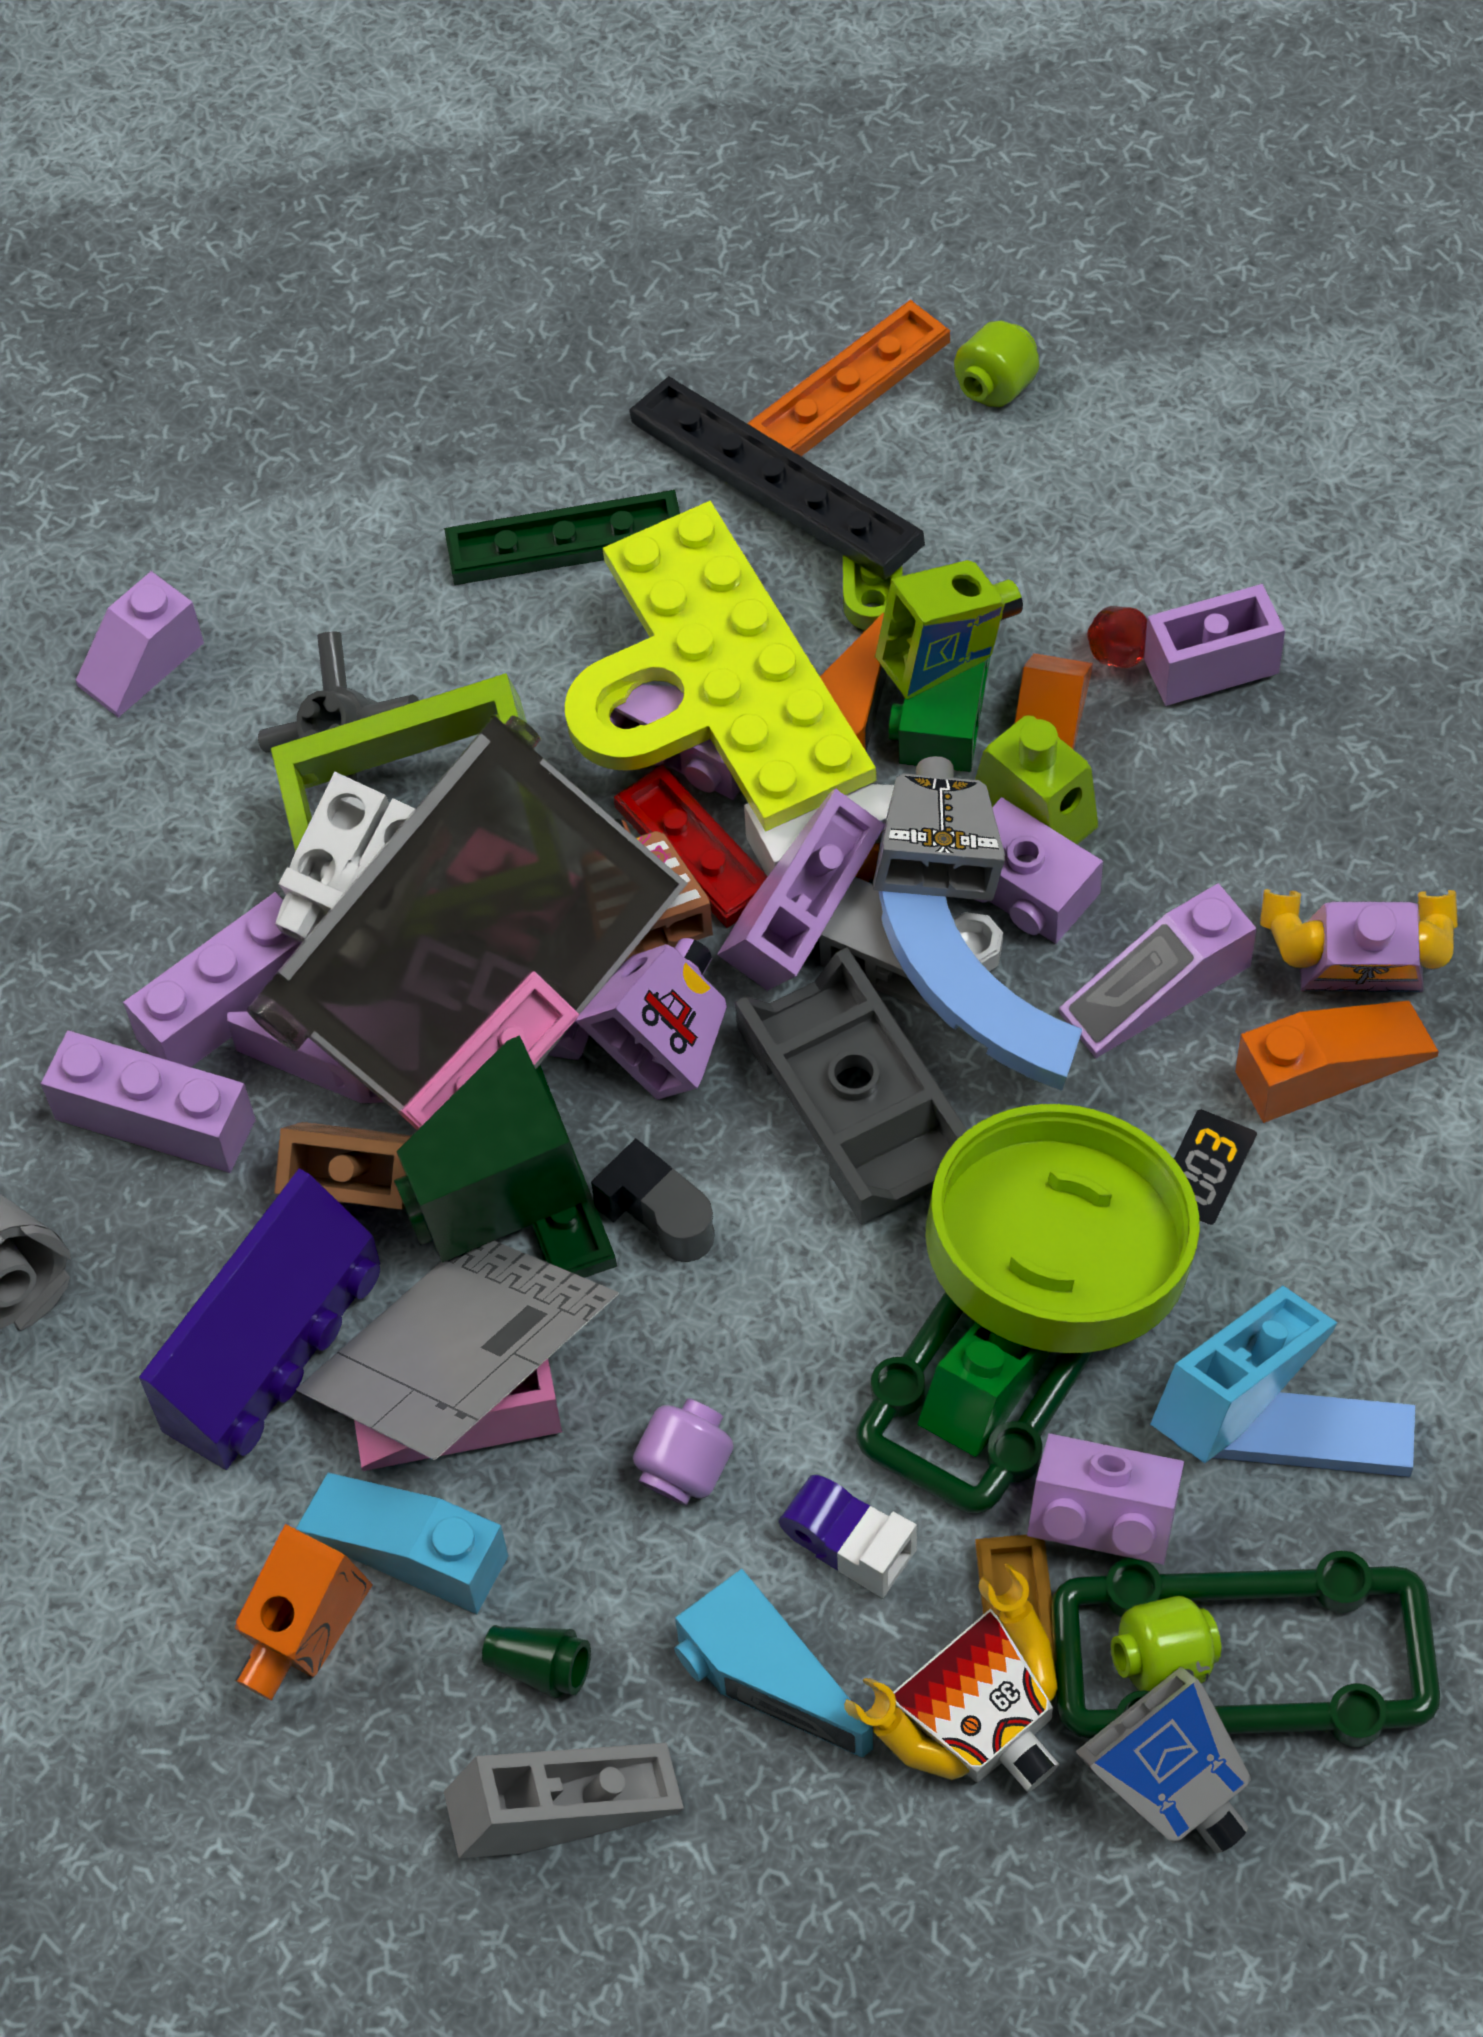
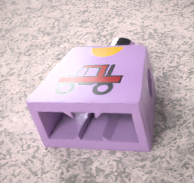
(659, 1017)

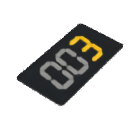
(1212, 1160)

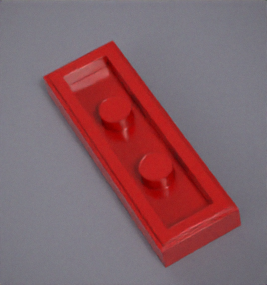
(709, 853)

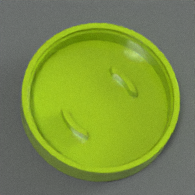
(1061, 1228)

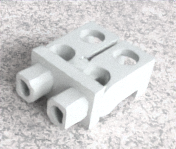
(336, 847)

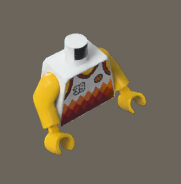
(975, 1698)

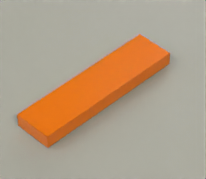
(853, 379)

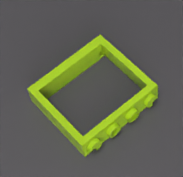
(386, 739)

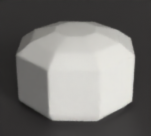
(981, 937)

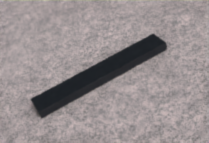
(778, 478)

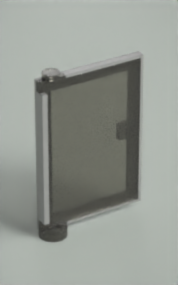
(466, 899)

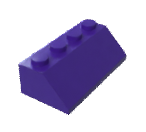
(261, 1322)

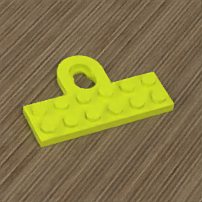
(732, 661)

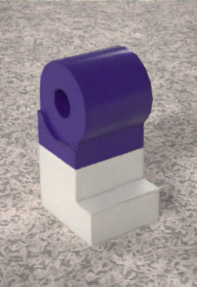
(850, 1534)

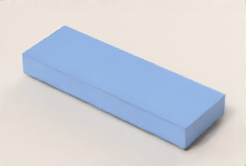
(1330, 1435)

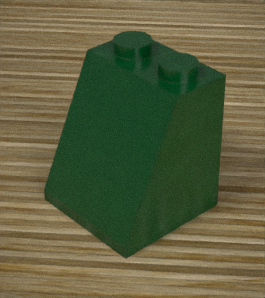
(488, 1159)

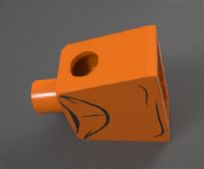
(297, 1610)

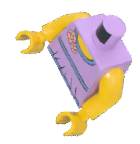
(1363, 942)

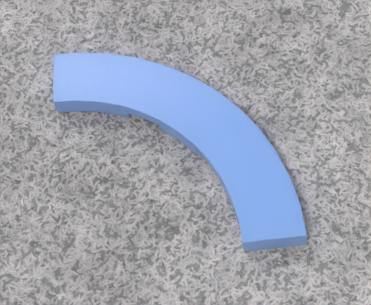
(969, 995)

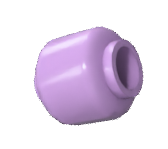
(683, 1451)

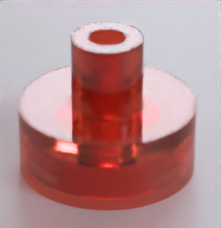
(1118, 636)

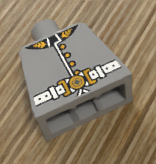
(939, 836)

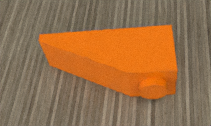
(1328, 1053)

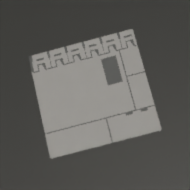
(456, 1345)

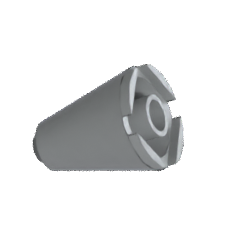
(30, 1267)

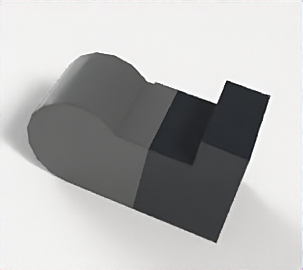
(658, 1199)

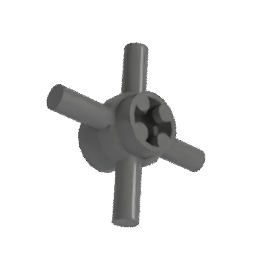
(332, 705)

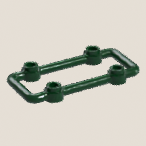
(1012, 1447)
(1339, 1583)

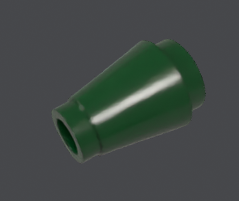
(540, 1657)

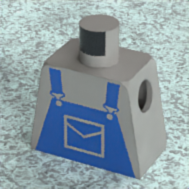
(1174, 1763)

